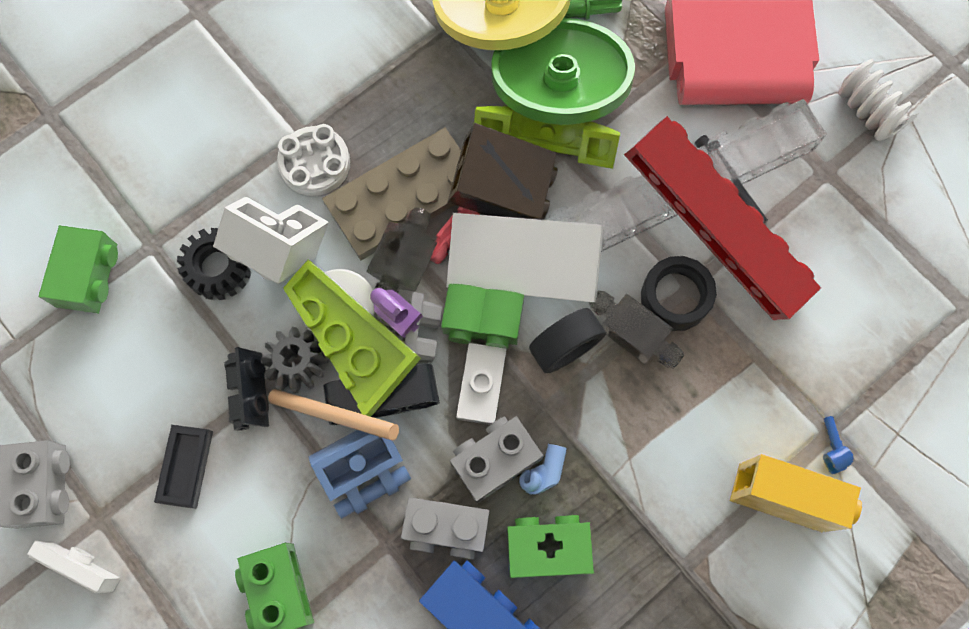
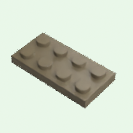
(390, 191)

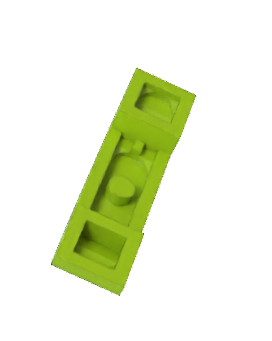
(588, 140)

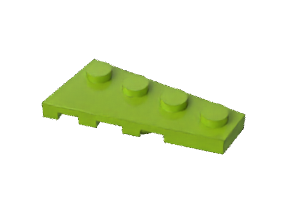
(359, 346)

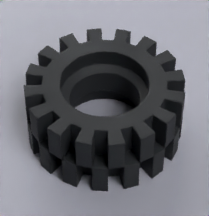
(201, 283)

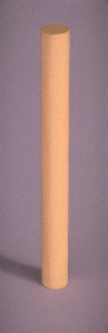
(334, 414)

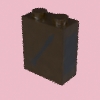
(503, 175)

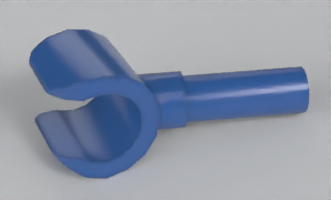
(841, 456)

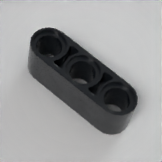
(413, 393)

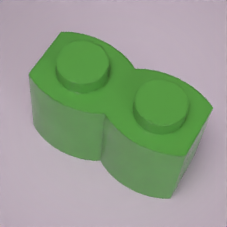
(482, 315)

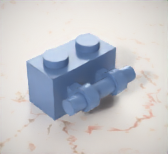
(354, 461)

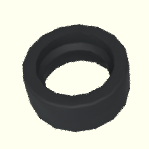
(693, 270)
(567, 340)

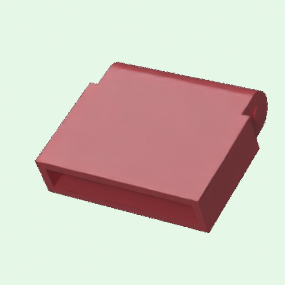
(741, 51)

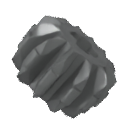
(293, 375)

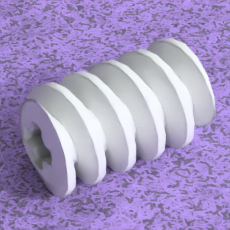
(875, 102)

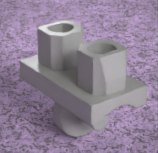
(431, 318)

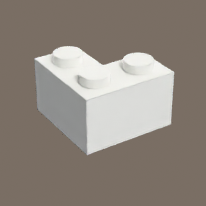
(268, 241)

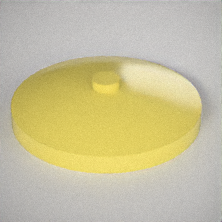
(499, 22)

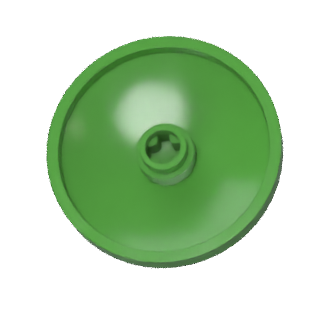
(567, 75)

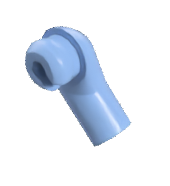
(545, 475)

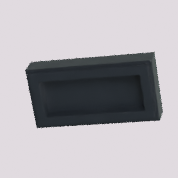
(183, 466)

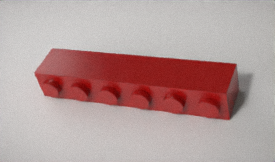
(723, 220)

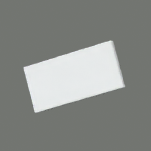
(526, 256)

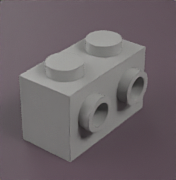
(495, 458)
(33, 484)
(445, 525)

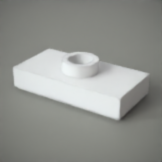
(481, 384)
(74, 565)

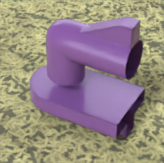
(395, 311)

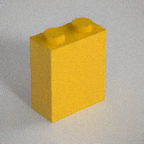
(796, 494)

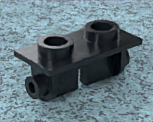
(247, 375)

